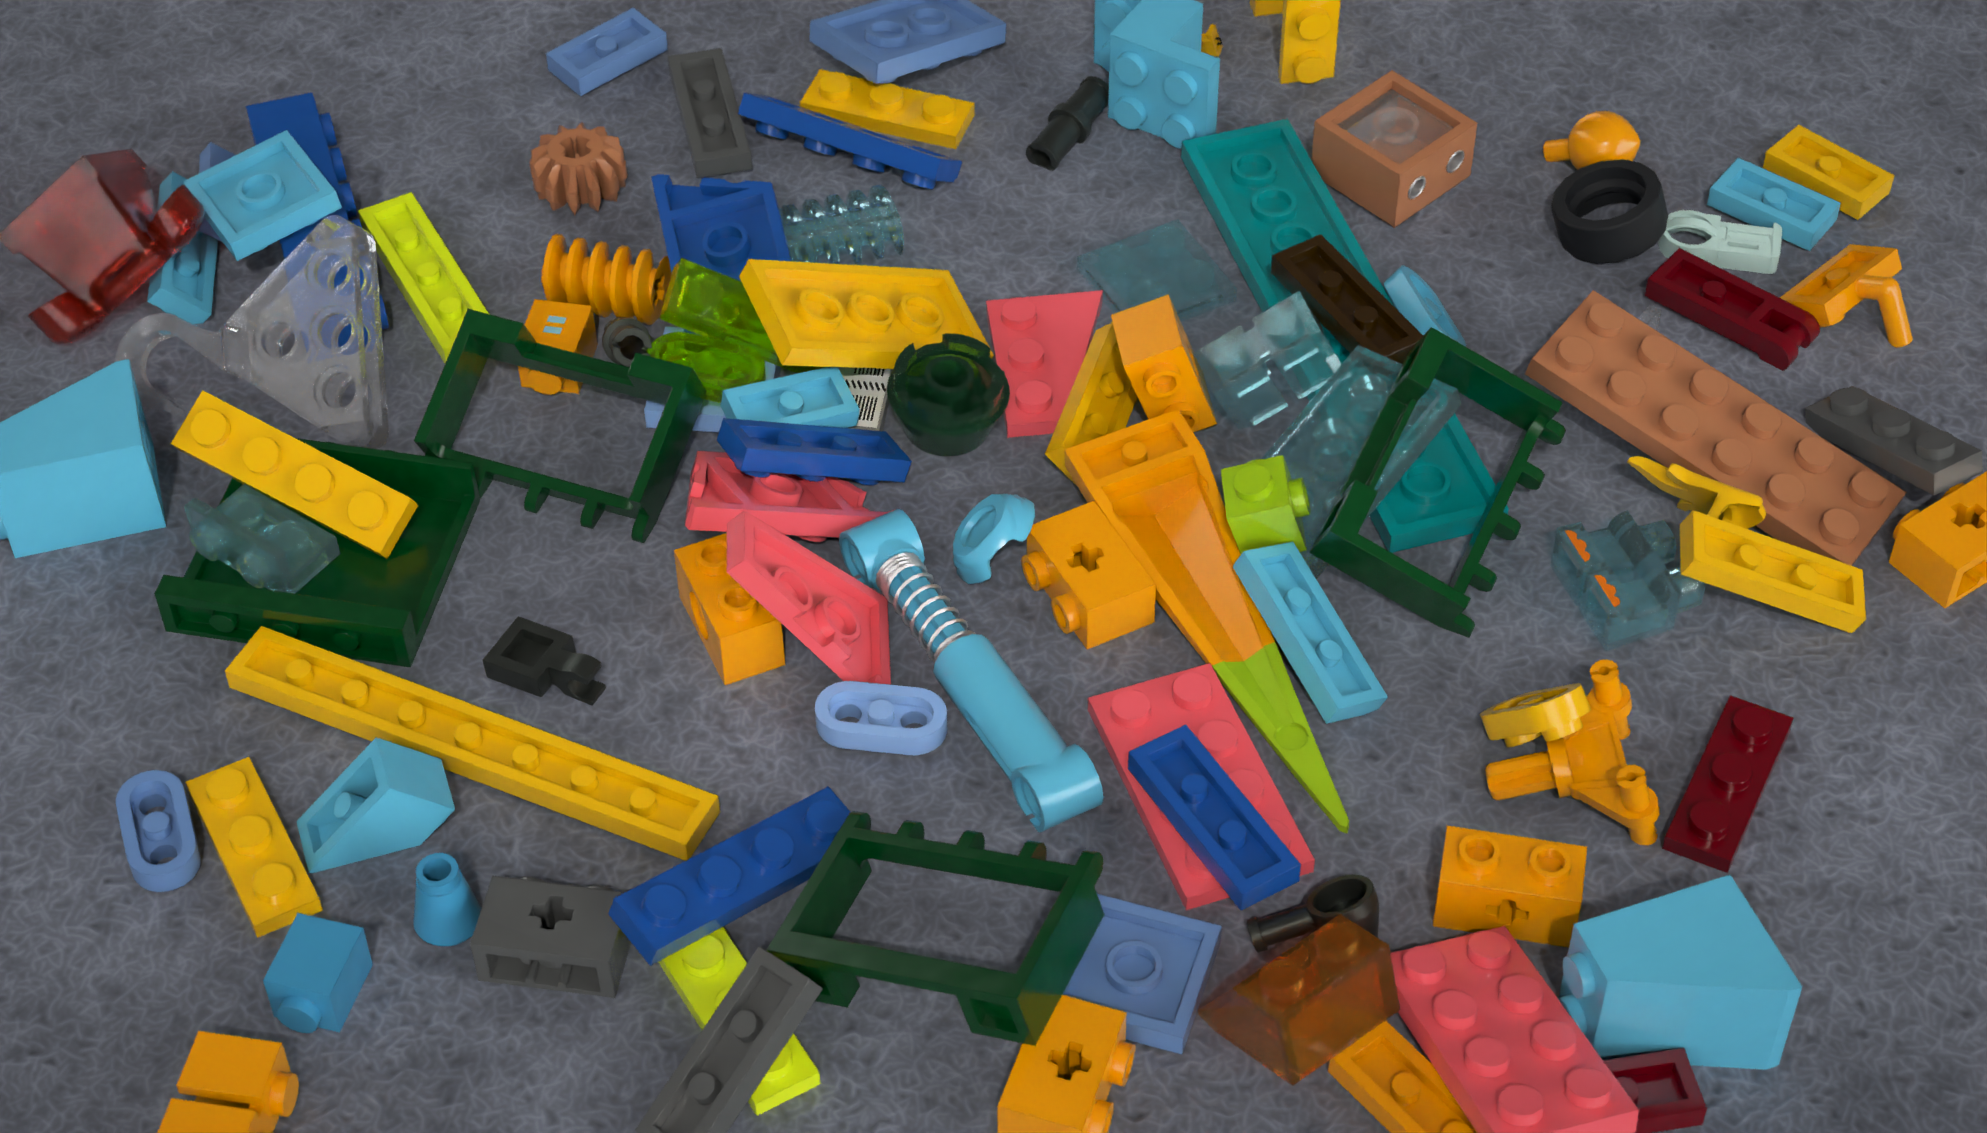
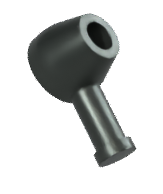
(1345, 895)

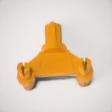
(1589, 763)

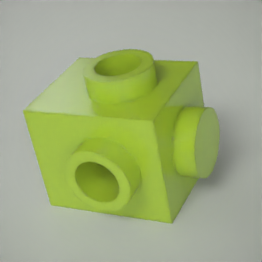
(1265, 504)

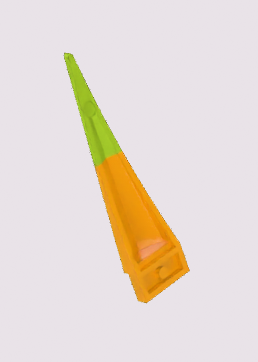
(1171, 516)

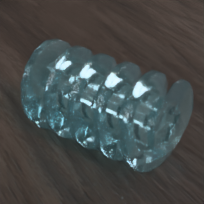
(843, 226)

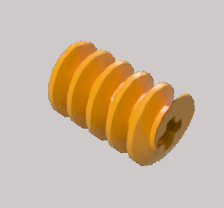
(603, 282)

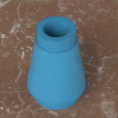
(444, 902)

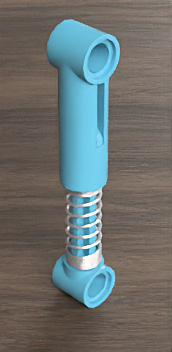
(1044, 771)

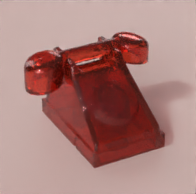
(99, 239)

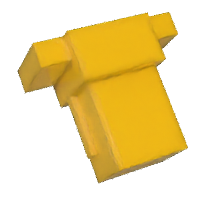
(1211, 42)

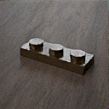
(1344, 299)

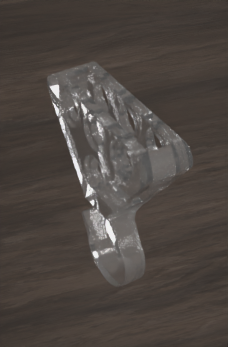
(301, 301)

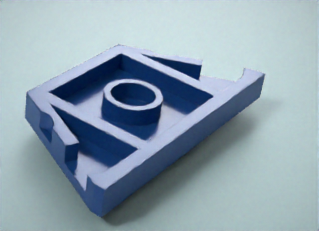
(720, 223)

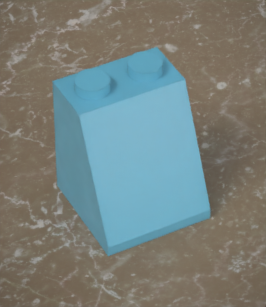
(79, 466)
(1682, 975)

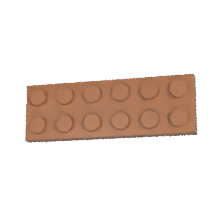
(1714, 427)

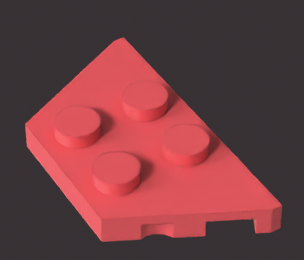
(780, 500)

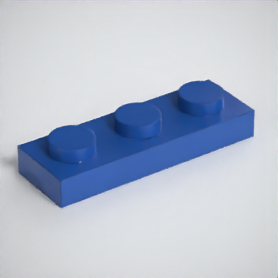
(813, 451)
(1214, 817)

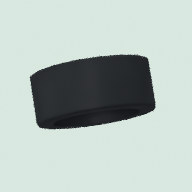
(1619, 236)

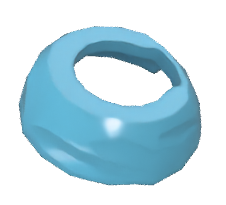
(987, 530)

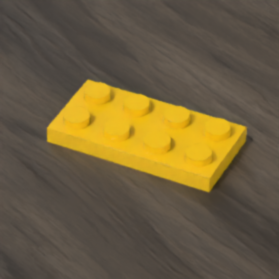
(853, 311)

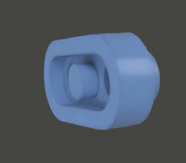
(158, 833)

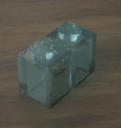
(1238, 359)

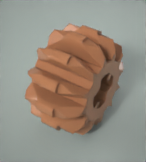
(578, 167)

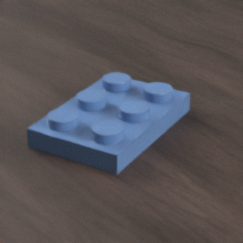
(906, 35)

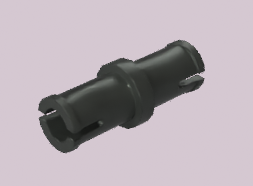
(1069, 123)
(616, 331)

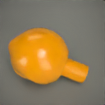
(1595, 139)

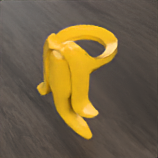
(1703, 493)

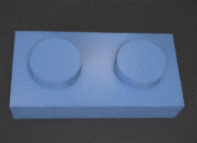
(606, 51)

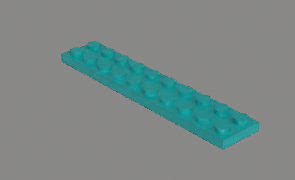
(1272, 198)

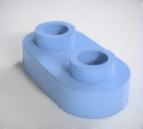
(882, 717)

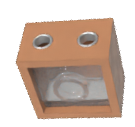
(1393, 148)

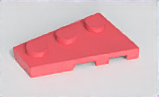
(1041, 352)

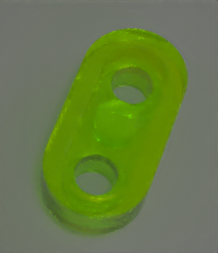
(715, 361)

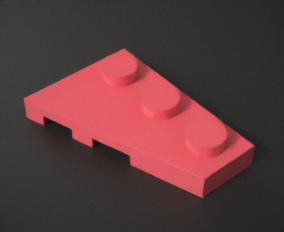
(813, 599)

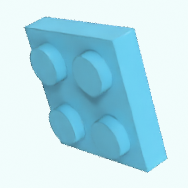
(263, 195)

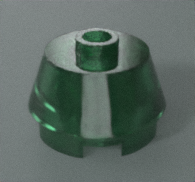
(948, 394)

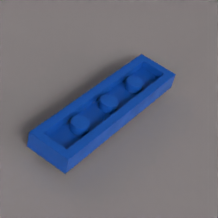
(869, 147)
(729, 878)

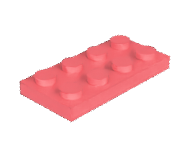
(1195, 699)
(1505, 1039)

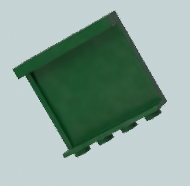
(360, 600)

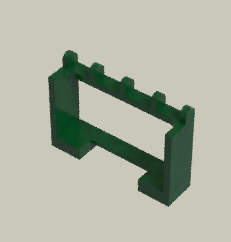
(647, 378)
(1491, 387)
(992, 1000)

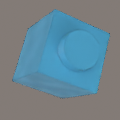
(317, 974)

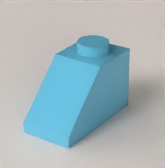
(376, 807)

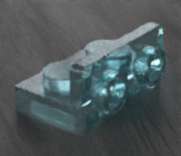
(261, 540)

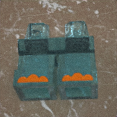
(1623, 579)

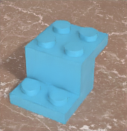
(1157, 67)

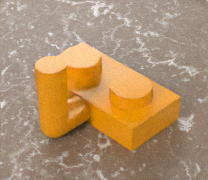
(1846, 280)

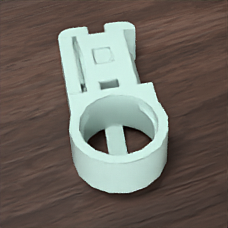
(1727, 243)

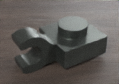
(539, 656)

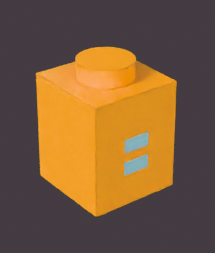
(562, 327)

